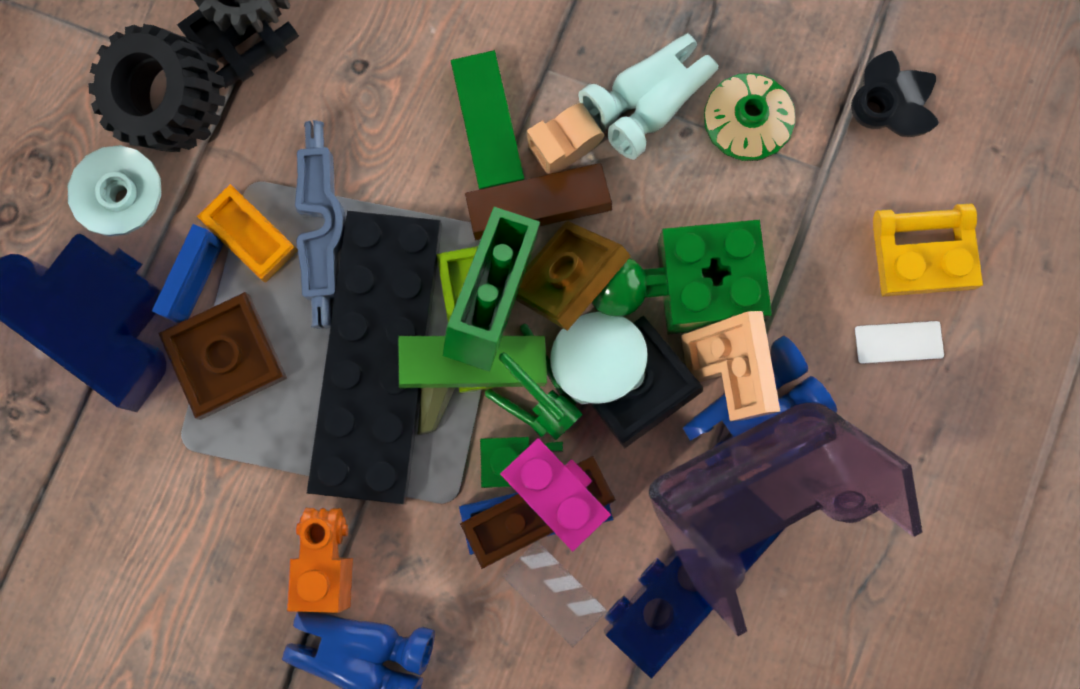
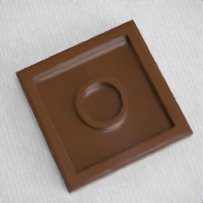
(222, 356)

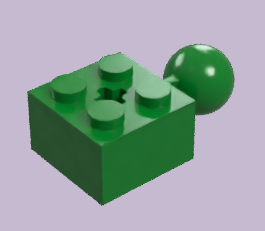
(685, 256)

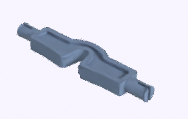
(320, 247)

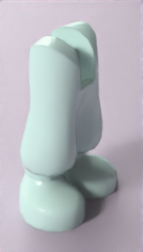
(653, 89)

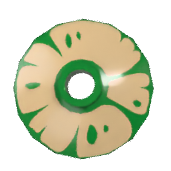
(746, 135)

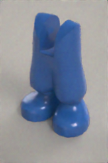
(787, 366)
(355, 650)

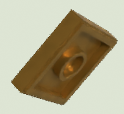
(570, 273)

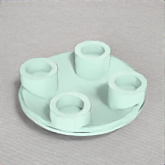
(599, 358)

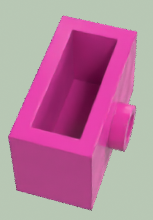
(556, 493)

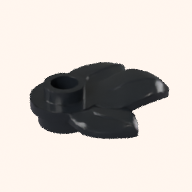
(898, 96)

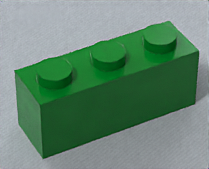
(490, 289)

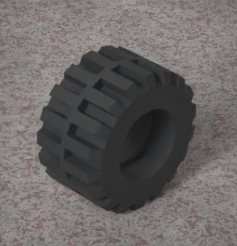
(125, 82)

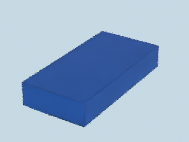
(188, 275)

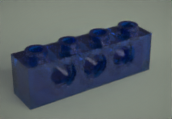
(654, 645)

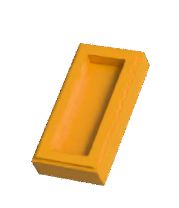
(247, 233)

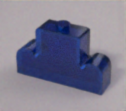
(87, 317)

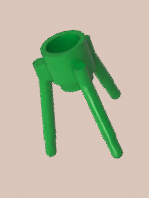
(554, 411)

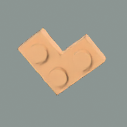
(741, 355)

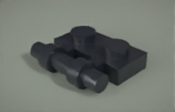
(224, 43)

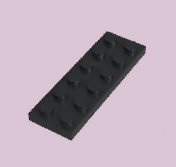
(363, 415)

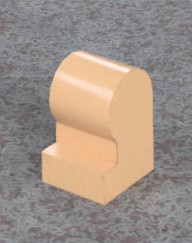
(564, 138)

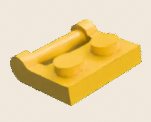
(931, 265)

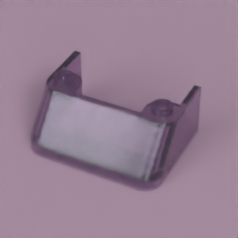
(766, 483)

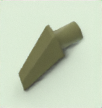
(432, 407)

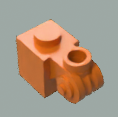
(319, 576)

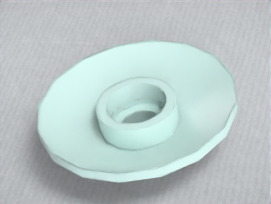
(98, 181)

